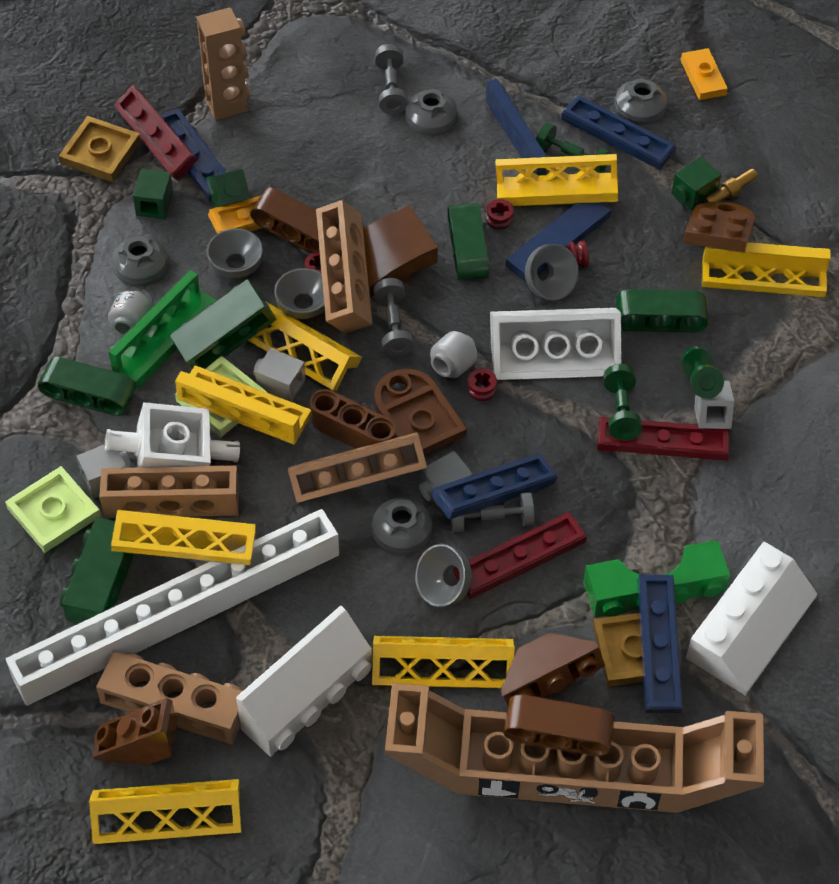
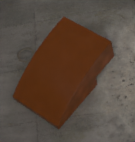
(397, 247)

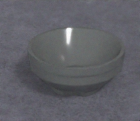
(640, 108)
(431, 119)
(234, 245)
(140, 269)
(562, 273)
(297, 285)
(397, 537)
(433, 574)

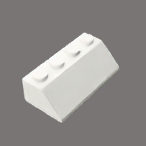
(555, 343)
(752, 619)
(304, 682)

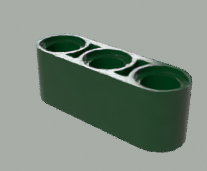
(468, 241)
(662, 310)
(87, 386)

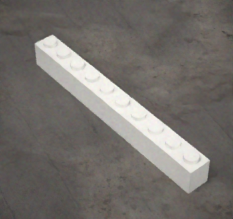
(171, 607)

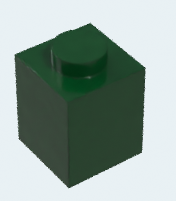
(695, 183)
(228, 187)
(153, 193)

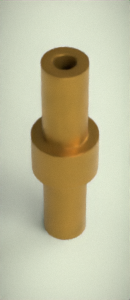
(732, 187)

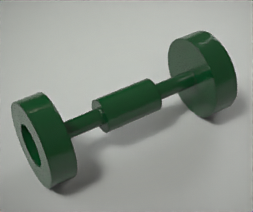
(546, 138)
(704, 377)
(624, 424)

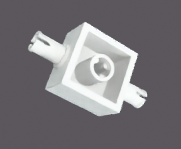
(172, 438)

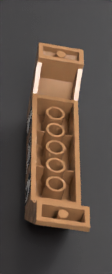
(643, 771)

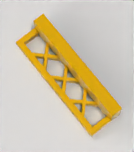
(557, 185)
(764, 262)
(315, 341)
(242, 404)
(151, 530)
(441, 648)
(165, 797)

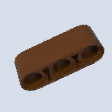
(287, 219)
(345, 412)
(559, 725)

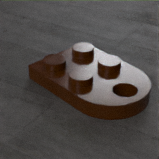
(720, 226)
(418, 409)

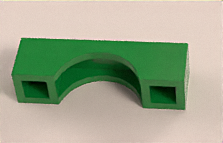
(614, 587)

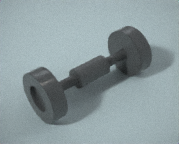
(388, 58)
(397, 342)
(498, 512)

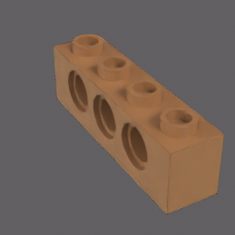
(223, 63)
(343, 267)
(357, 467)
(171, 490)
(127, 669)

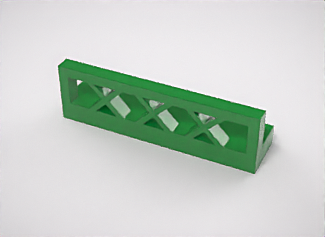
(150, 350)

